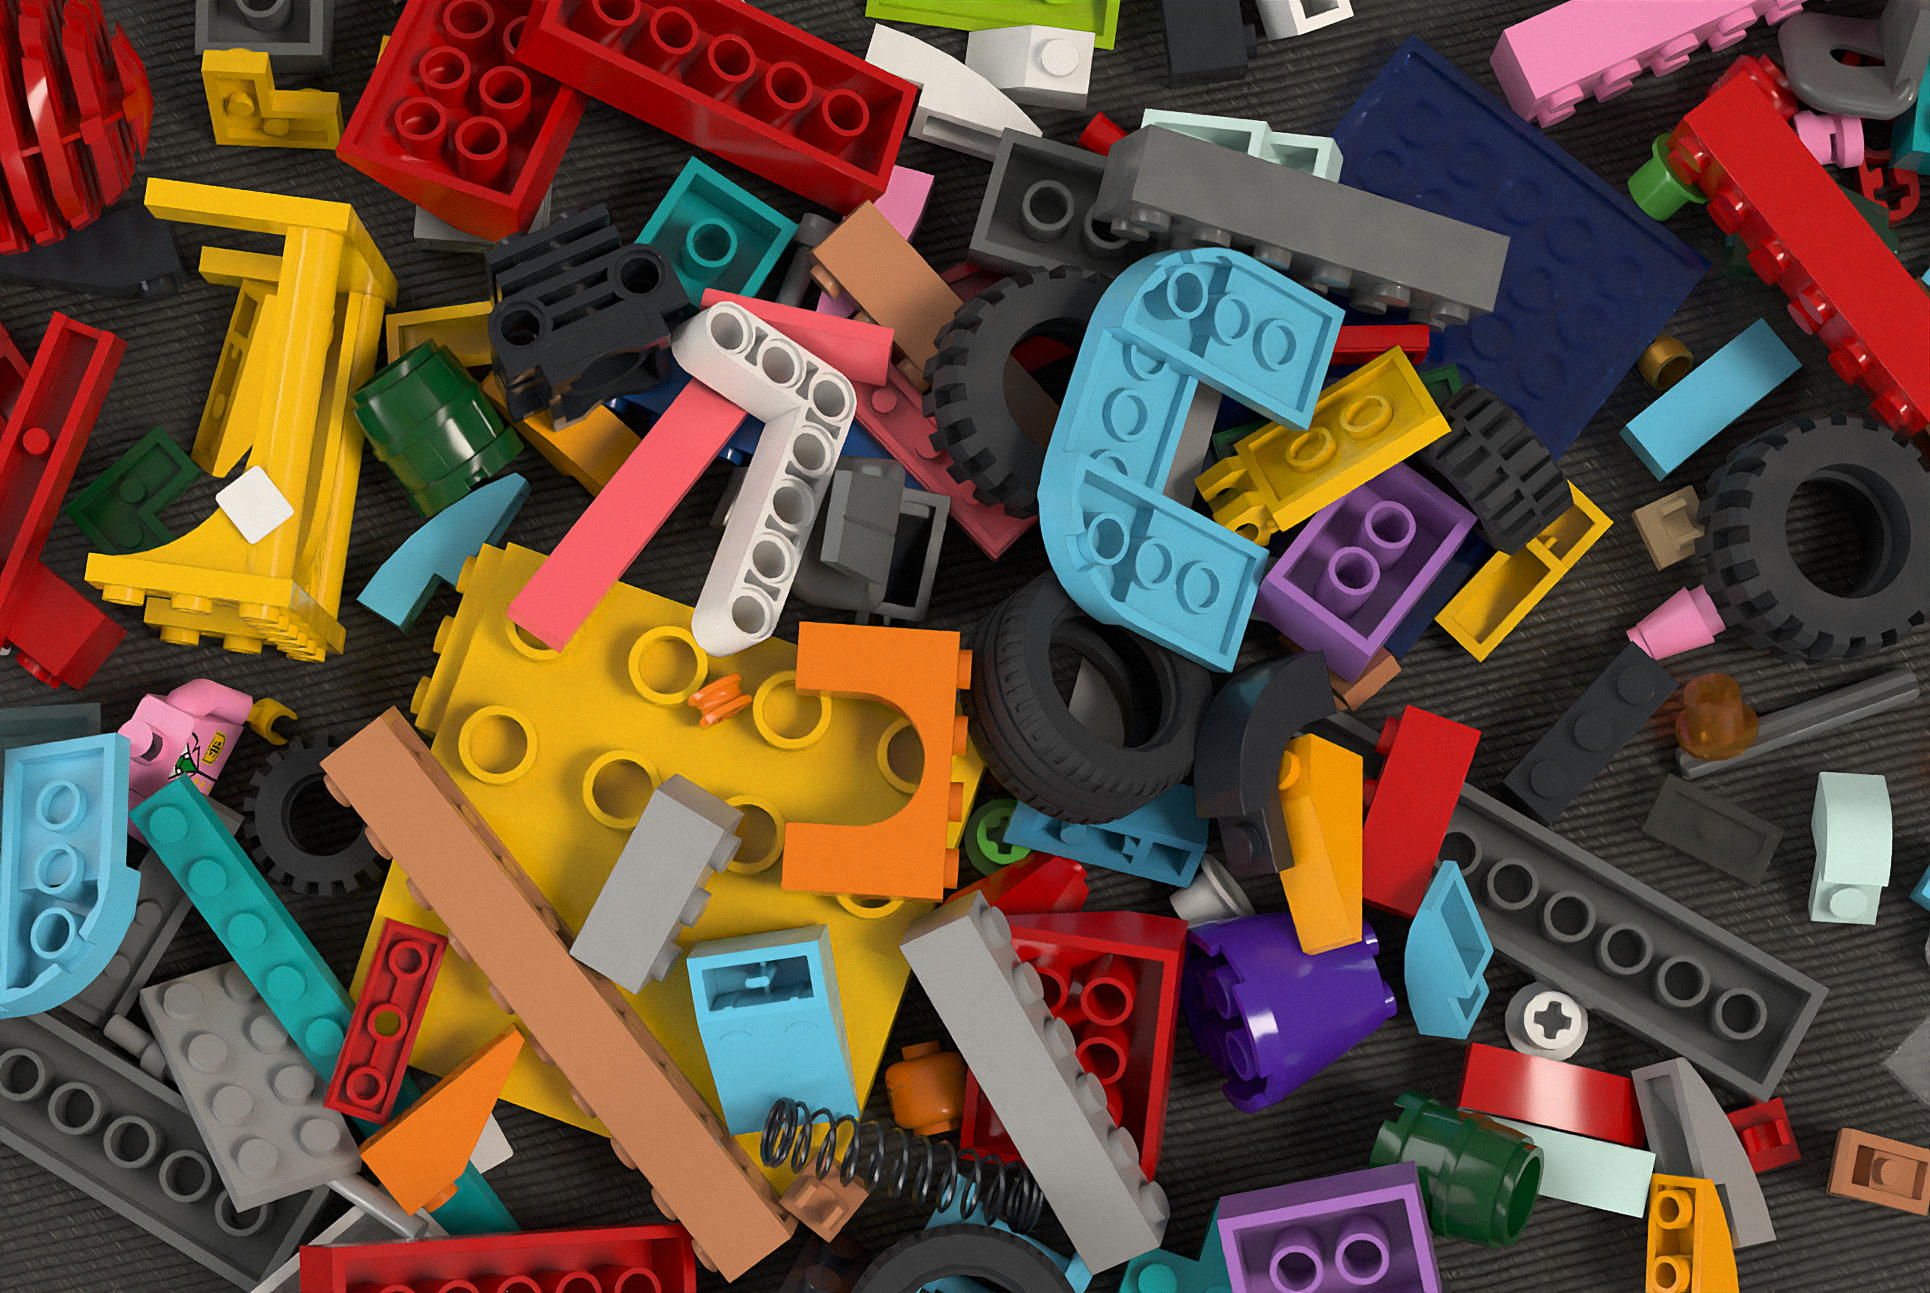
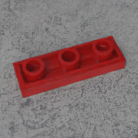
(396, 981)

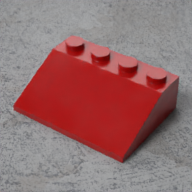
(461, 119)
(1119, 993)

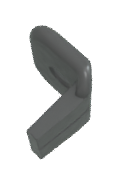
(1869, 91)
(852, 536)

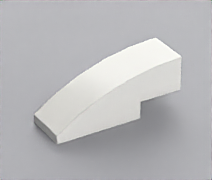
(951, 101)

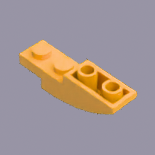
(1688, 1238)

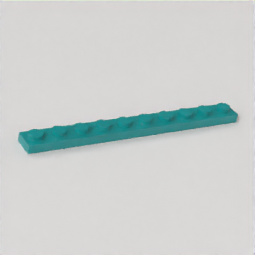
(282, 963)

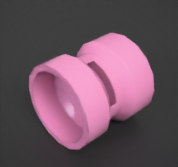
(1831, 137)

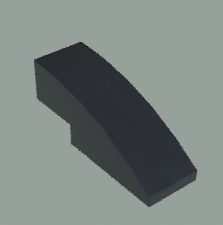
(912, 563)

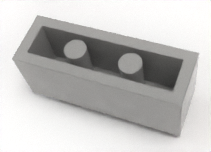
(658, 885)

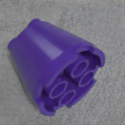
(1273, 1010)

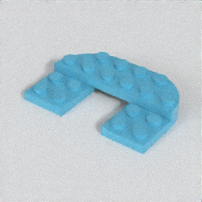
(1101, 504)
(63, 869)

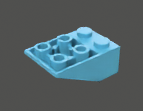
(773, 1025)

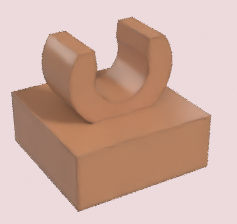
(824, 1203)

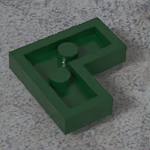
(124, 503)

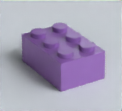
(1363, 567)
(1332, 1235)

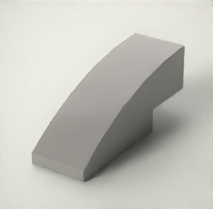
(1697, 1140)

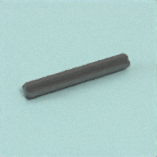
(1816, 717)

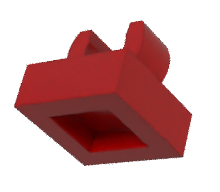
(1765, 1134)

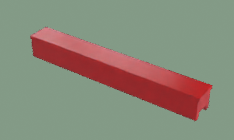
(46, 444)

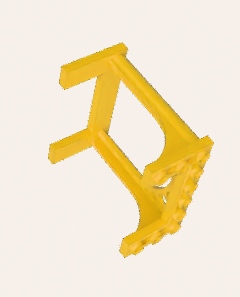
(291, 579)

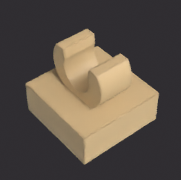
(1670, 527)

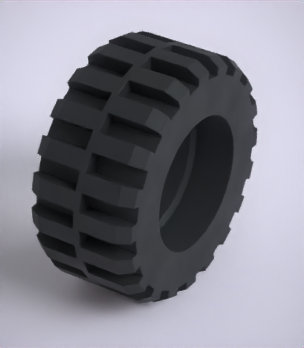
(969, 378)
(1750, 550)

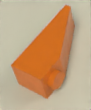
(437, 1133)

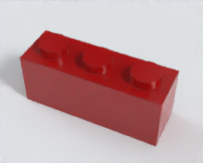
(1411, 806)

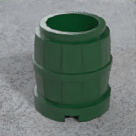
(433, 426)
(1472, 1171)

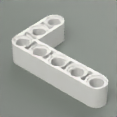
(806, 424)

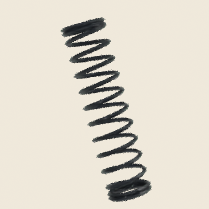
(1016, 1222)

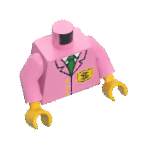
(191, 734)

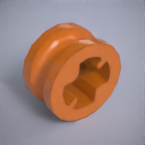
(720, 700)

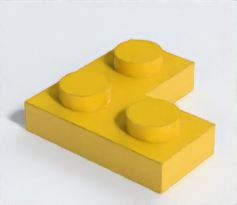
(253, 113)

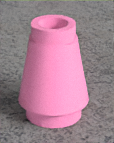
(1678, 624)

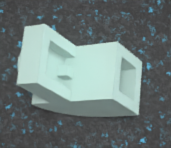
(1852, 847)

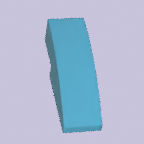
(1710, 399)
(440, 549)
(1447, 958)

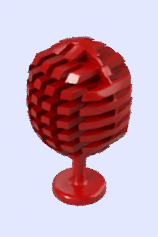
(65, 118)

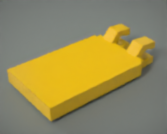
(1353, 436)

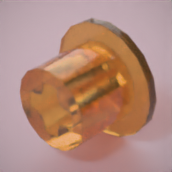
(1715, 719)

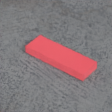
(849, 346)

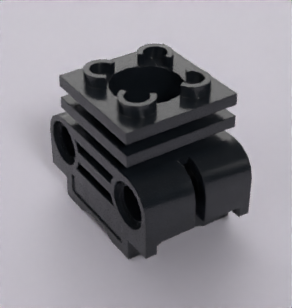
(579, 317)

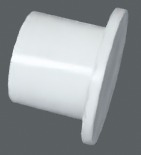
(1211, 895)
(1545, 1023)

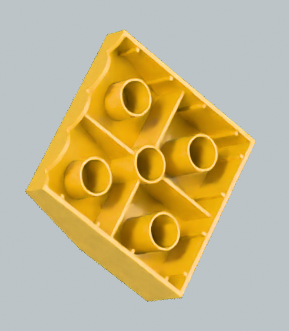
(565, 764)

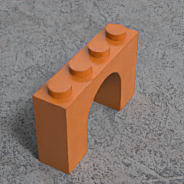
(919, 679)

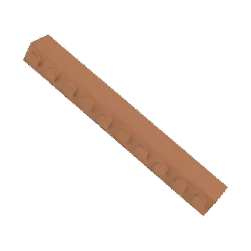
(569, 1007)

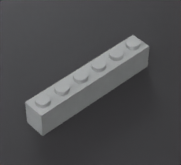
(1036, 1081)

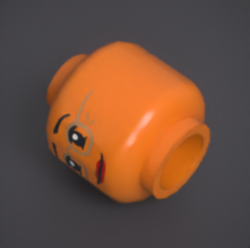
(927, 1088)

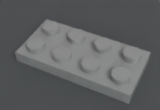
(248, 1087)

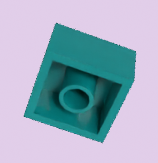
(716, 235)

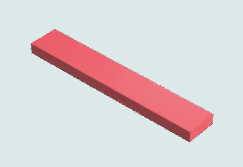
(626, 514)

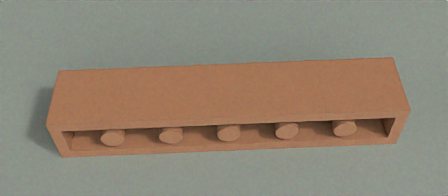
(900, 291)

